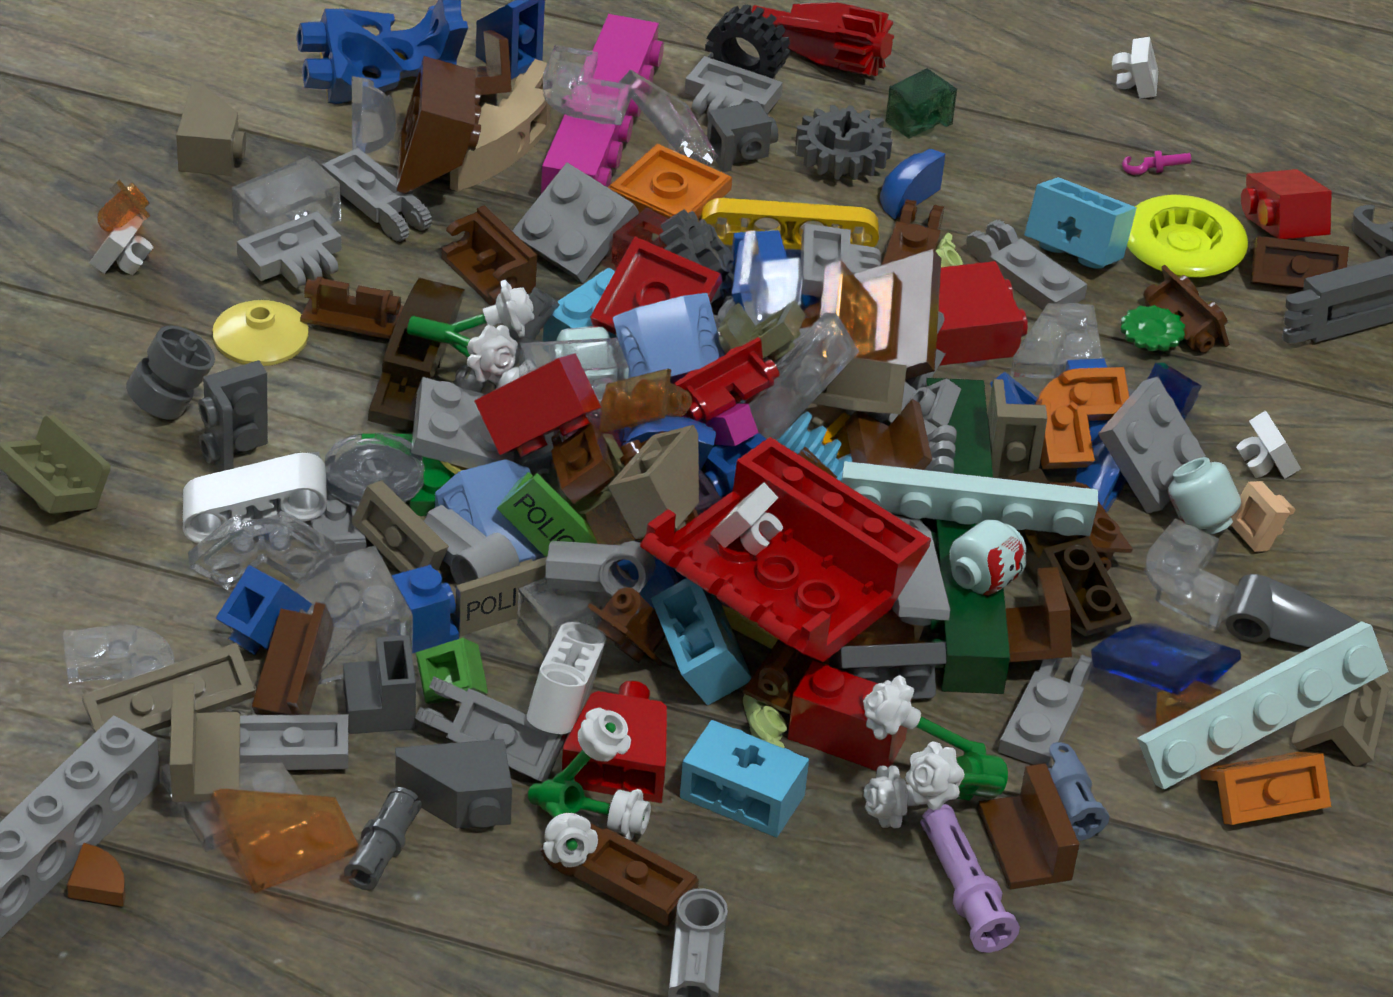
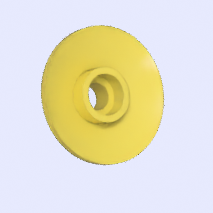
(260, 332)

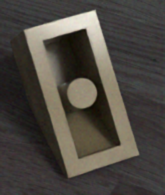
(208, 134)
(659, 479)

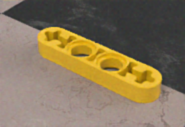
(790, 217)

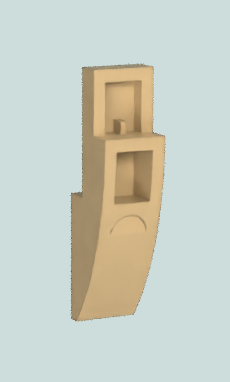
(507, 130)

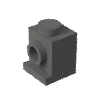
(740, 133)

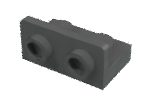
(233, 413)
(886, 662)

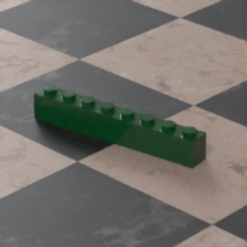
(977, 623)

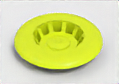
(1187, 236)

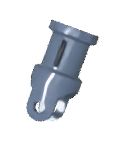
(1075, 792)

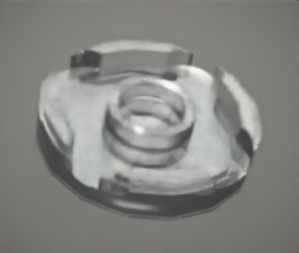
(361, 462)

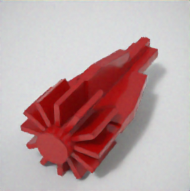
(837, 35)

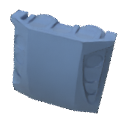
(669, 335)
(477, 494)

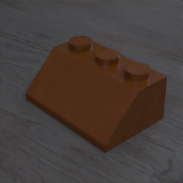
(438, 123)

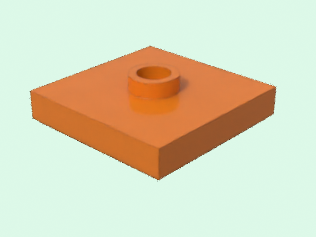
(671, 183)

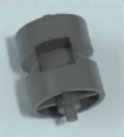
(170, 372)

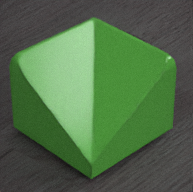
(453, 662)

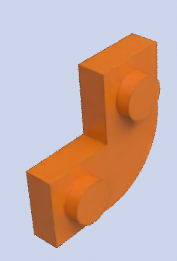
(1070, 403)

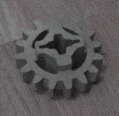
(843, 142)
(700, 244)

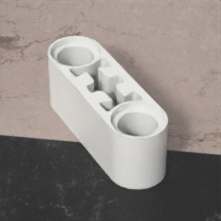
(255, 491)
(566, 678)

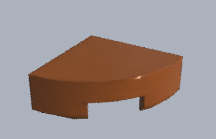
(97, 877)

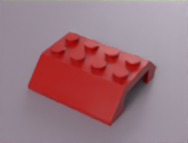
(820, 576)

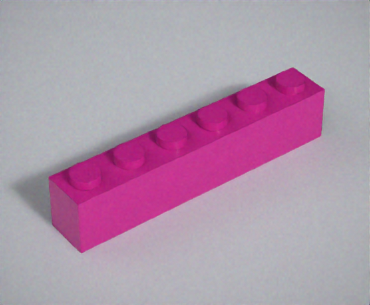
(598, 147)

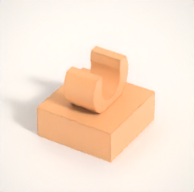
(1261, 516)

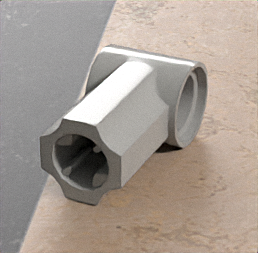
(469, 550)
(594, 566)
(698, 948)

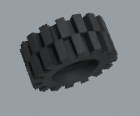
(755, 30)

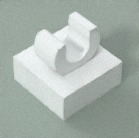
(1141, 66)
(122, 247)
(1269, 447)
(748, 520)

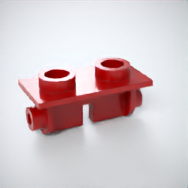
(737, 370)

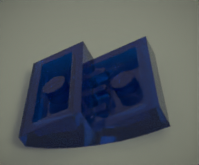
(1163, 657)

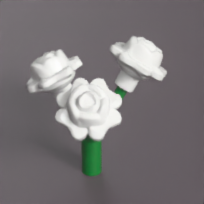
(494, 350)

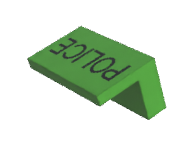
(543, 514)

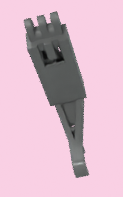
(1346, 297)

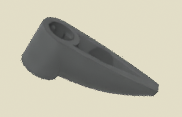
(1278, 611)

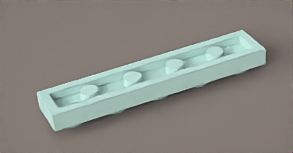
(974, 498)
(1262, 705)

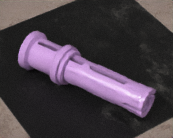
(975, 895)

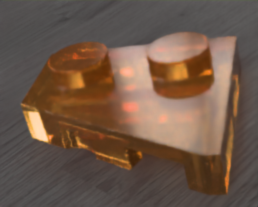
(282, 833)

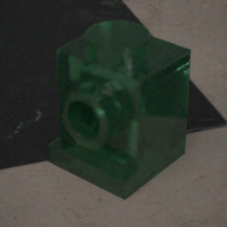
(920, 103)

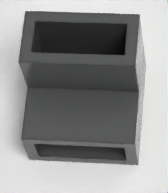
(383, 691)

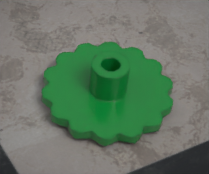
(1152, 328)

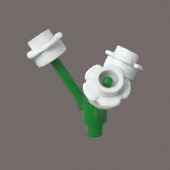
(568, 834)

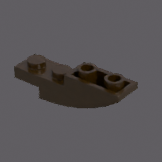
(412, 357)
(1087, 585)

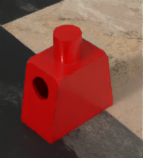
(644, 762)

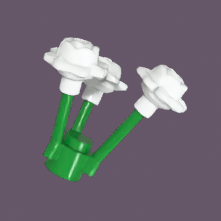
(935, 771)

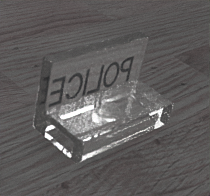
(767, 284)

